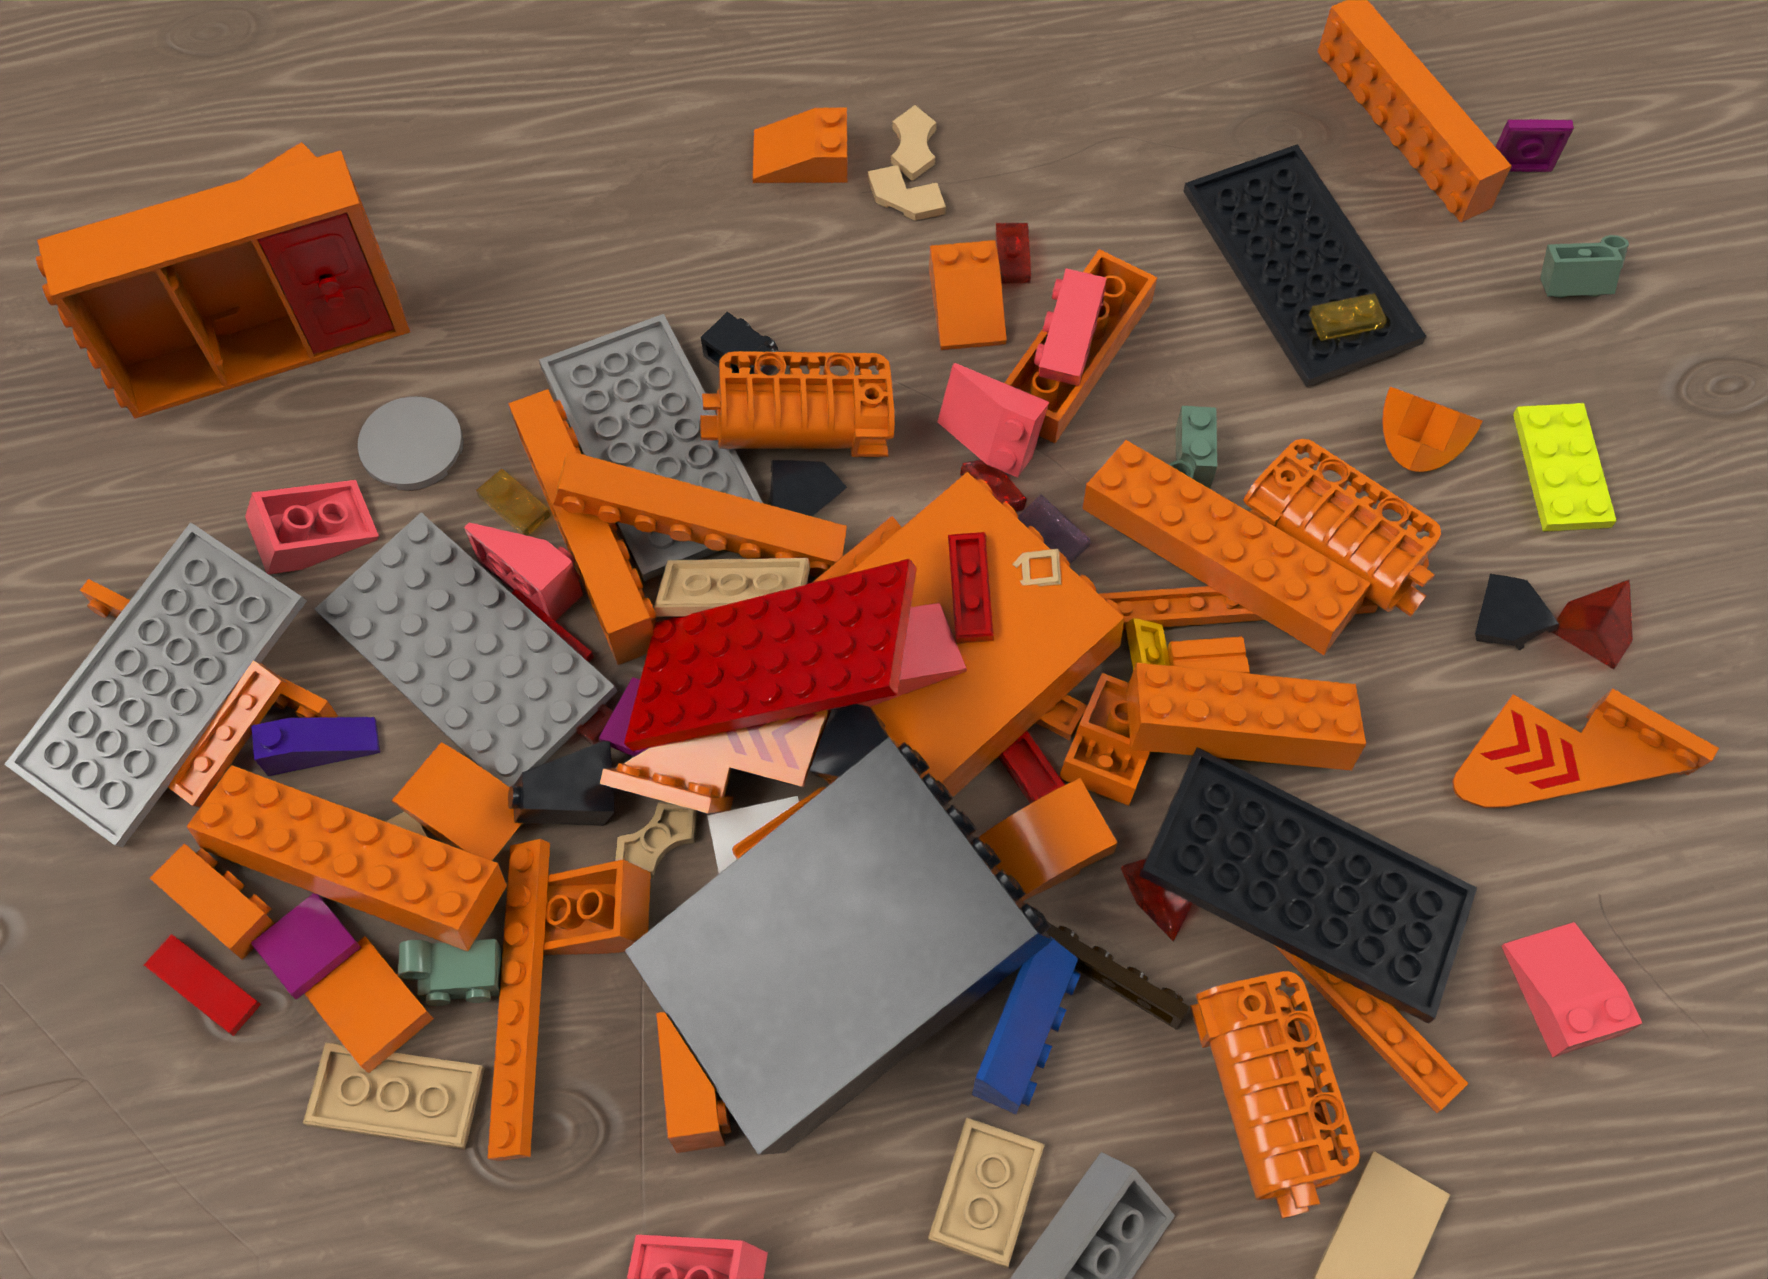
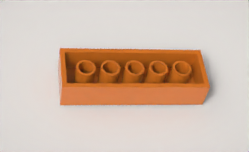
(1126, 299)
(1244, 716)

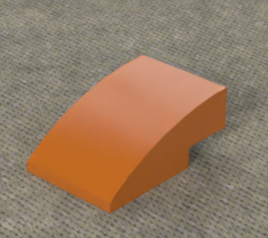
(1102, 745)
(459, 803)
(1051, 839)
(368, 1006)

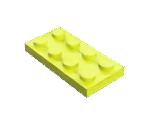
(1564, 467)

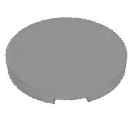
(410, 442)

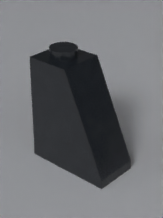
(565, 790)

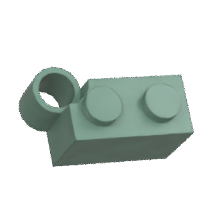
(1584, 267)
(1197, 443)
(451, 972)

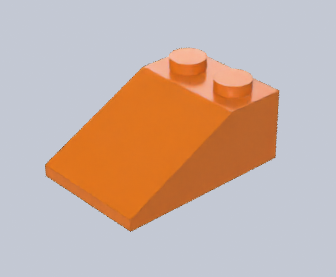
(803, 148)
(967, 294)
(596, 909)
(692, 1107)

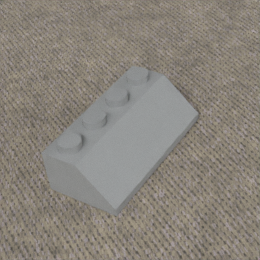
(1100, 1228)

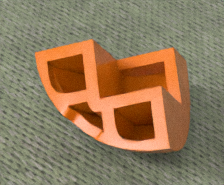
(1423, 432)

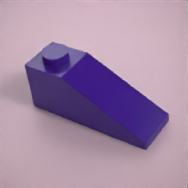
(312, 742)

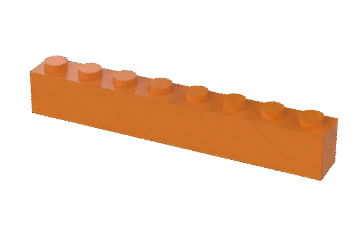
(696, 513)

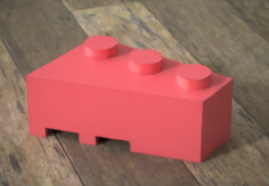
(1070, 326)

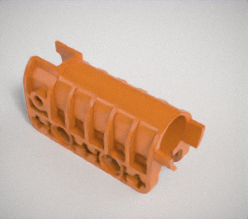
(800, 407)
(1348, 527)
(1276, 1090)

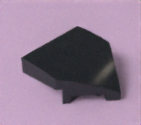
(803, 485)
(1512, 613)
(847, 738)

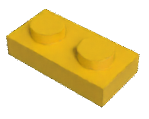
(1147, 642)

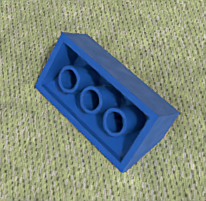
(1024, 1027)

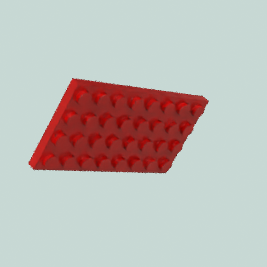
(774, 657)

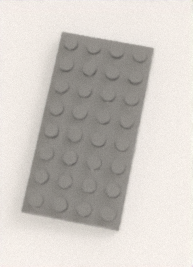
(642, 408)
(466, 651)
(154, 684)

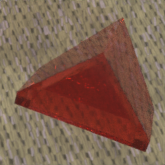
(1599, 623)
(1161, 905)

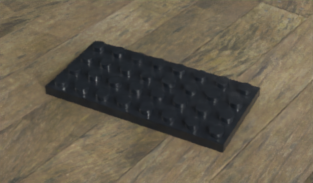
(1297, 253)
(1311, 884)

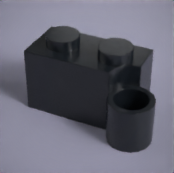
(735, 335)

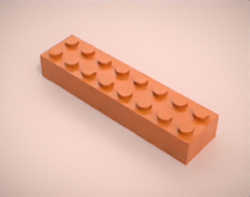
(1413, 109)
(594, 544)
(1225, 546)
(349, 857)

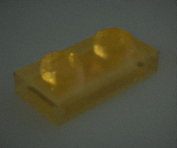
(1347, 316)
(513, 502)

